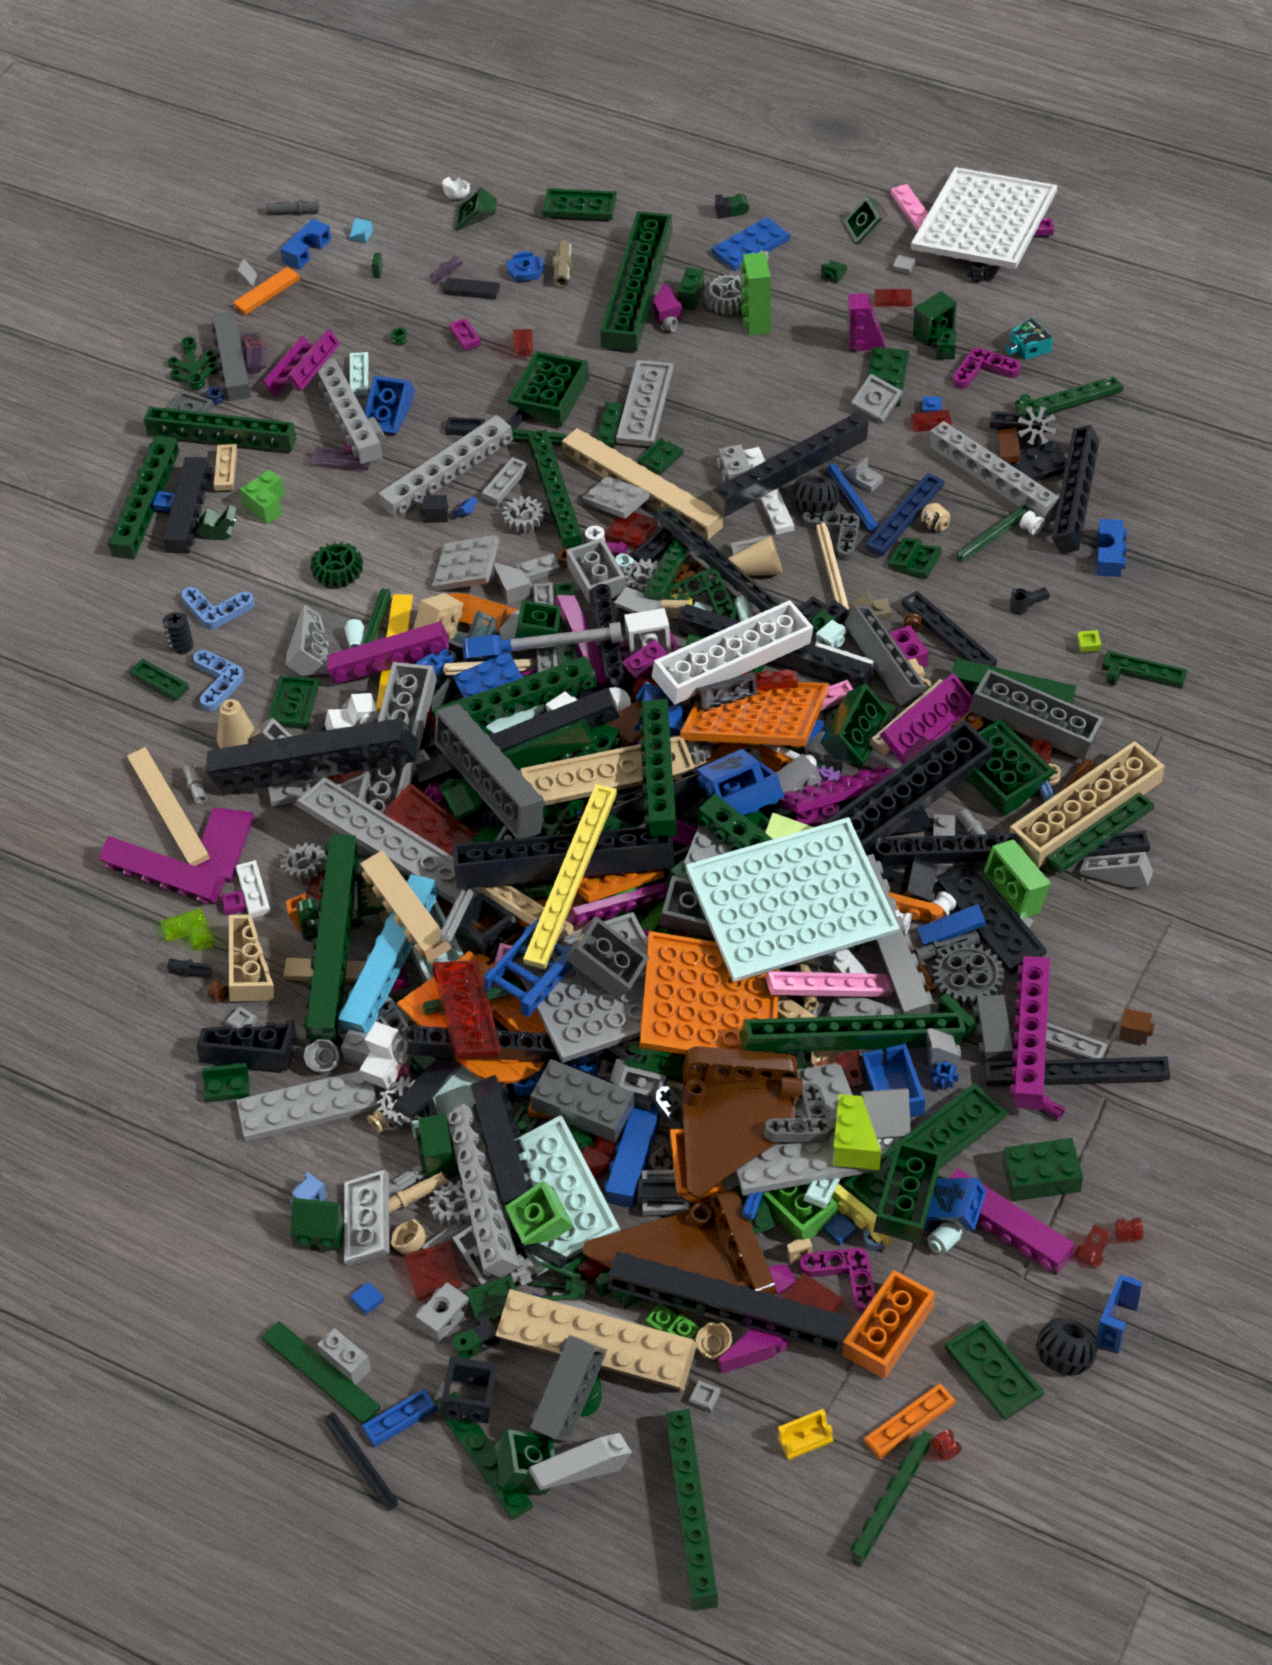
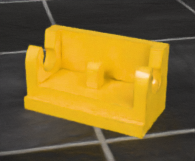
(805, 1434)

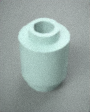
(944, 1237)

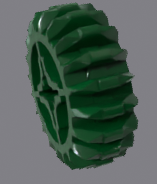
(336, 564)

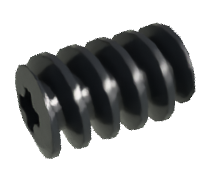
(178, 632)

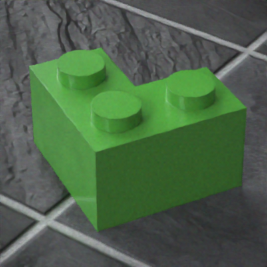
(263, 496)

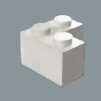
(360, 711)
(385, 1055)

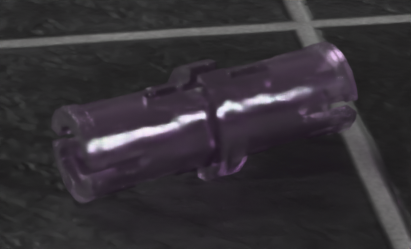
(445, 269)

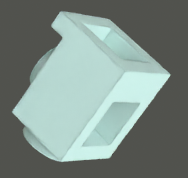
(831, 634)

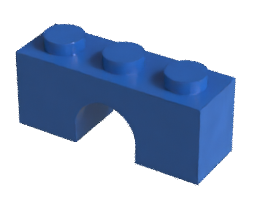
(296, 251)
(1111, 559)

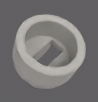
(670, 324)

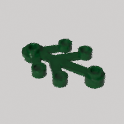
(195, 380)

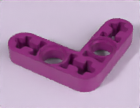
(977, 360)
(847, 1265)

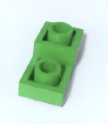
(669, 1322)

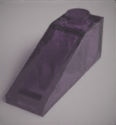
(254, 351)

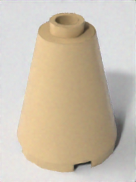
(759, 558)
(233, 725)

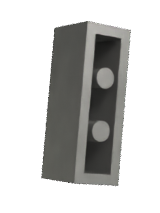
(993, 1028)

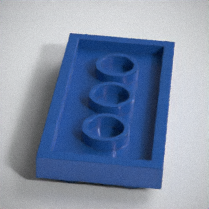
(760, 236)

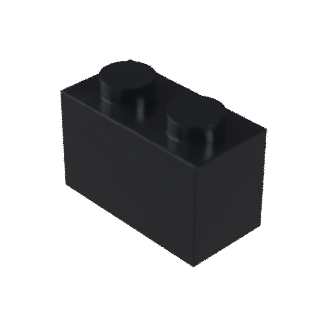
(919, 880)

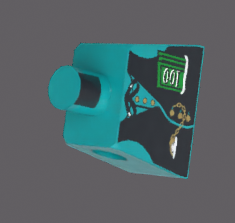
(1029, 340)

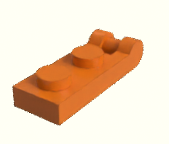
(919, 909)

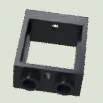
(489, 940)
(474, 1373)

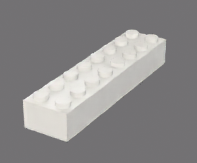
(732, 651)

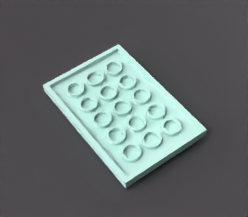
(561, 1165)

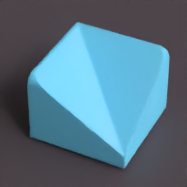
(361, 230)

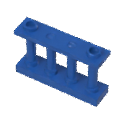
(542, 985)

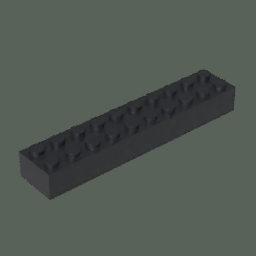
(311, 755)
(916, 784)
(542, 857)

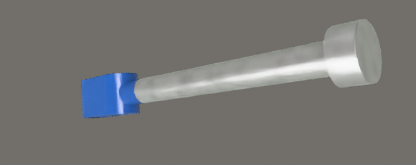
(491, 646)

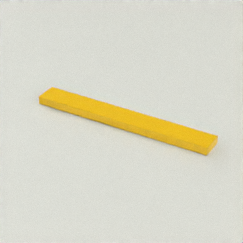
(398, 623)

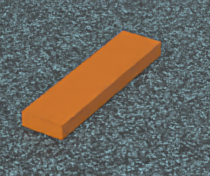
(266, 290)
(909, 1421)

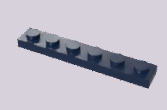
(904, 514)

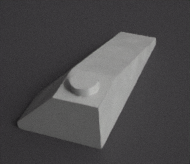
(307, 648)

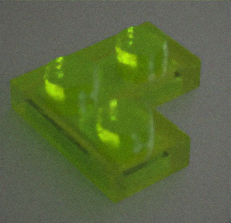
(191, 924)

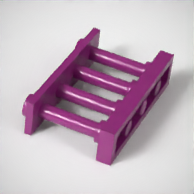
(301, 362)

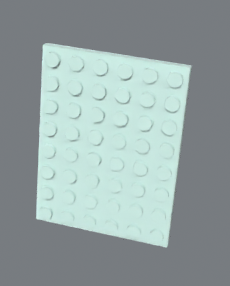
(791, 899)

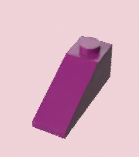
(751, 1349)

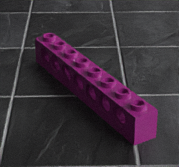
(1031, 1034)

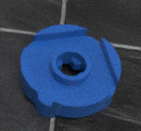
(520, 273)

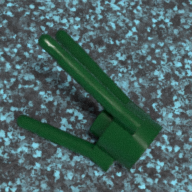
(574, 1287)

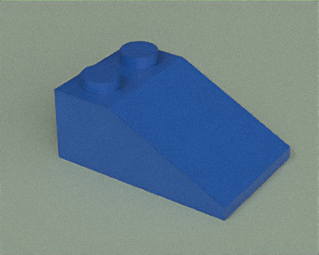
(389, 402)

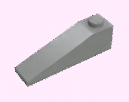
(586, 1461)

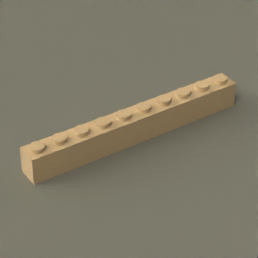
(663, 494)

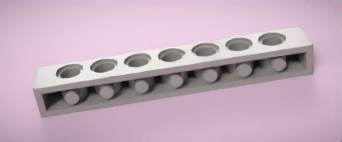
(348, 412)
(445, 466)
(993, 471)
(482, 1192)

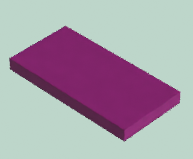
(225, 840)

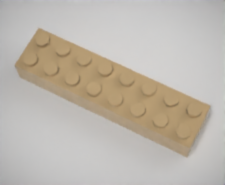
(1087, 801)
(631, 1347)

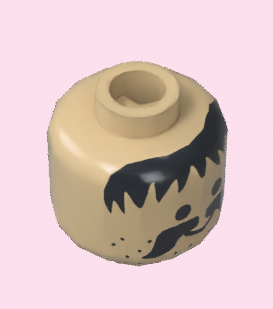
(935, 517)

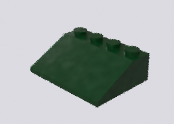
(550, 387)
(1012, 771)

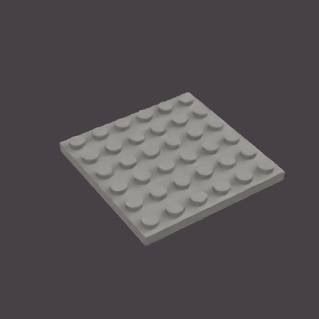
(583, 1014)
(802, 1162)

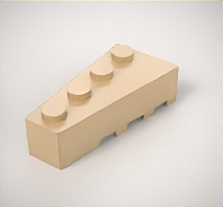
(247, 967)

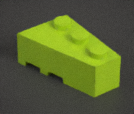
(854, 1135)

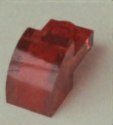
(599, 1158)

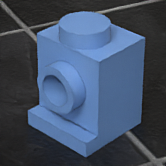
(310, 1189)

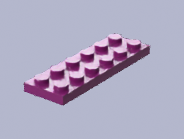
(928, 719)
(833, 791)

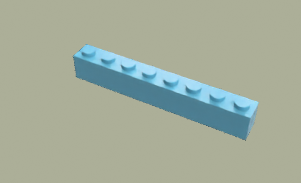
(383, 965)

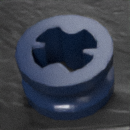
(215, 391)

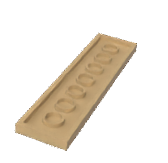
(613, 768)

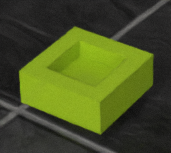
(1089, 641)

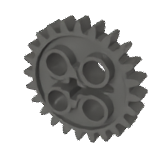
(975, 972)

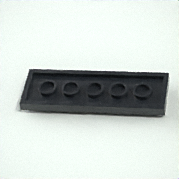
(1005, 930)

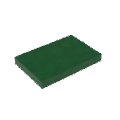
(294, 701)

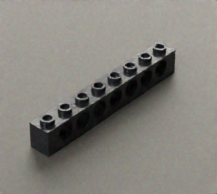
(1075, 489)

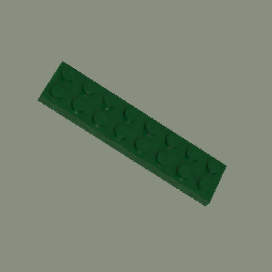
(946, 1131)

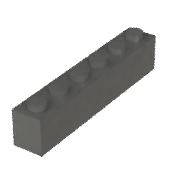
(231, 355)
(886, 655)

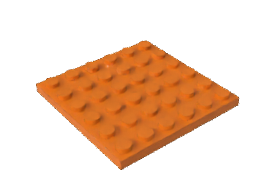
(764, 718)
(694, 999)

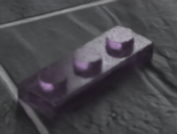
(337, 458)

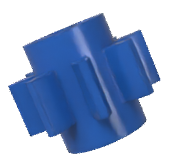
(944, 1075)

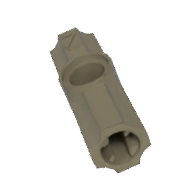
(562, 263)

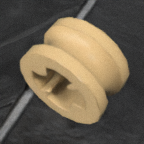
(1055, 778)
(378, 1121)

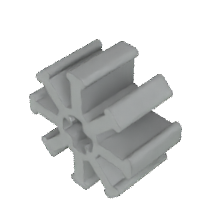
(1039, 419)

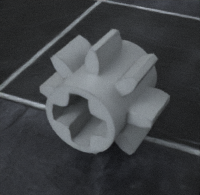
(524, 1272)

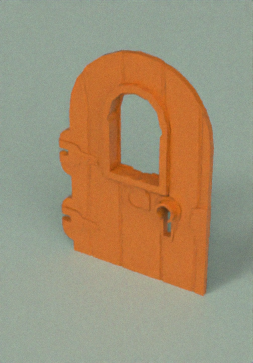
(505, 1010)

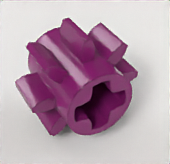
(434, 794)

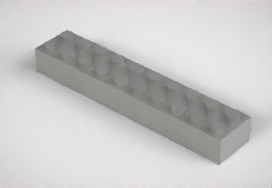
(409, 698)

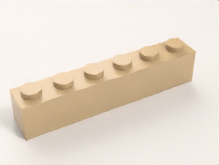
(405, 906)

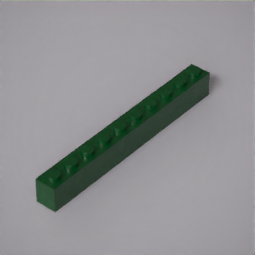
(846, 1032)

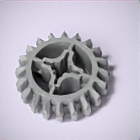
(723, 294)

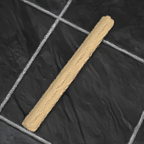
(831, 564)

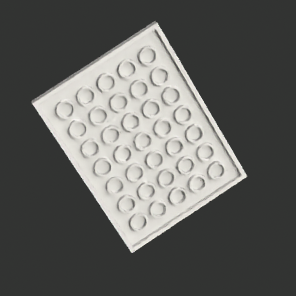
(984, 218)

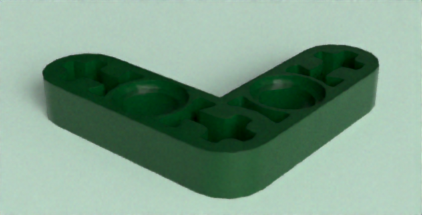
(704, 586)
(307, 919)

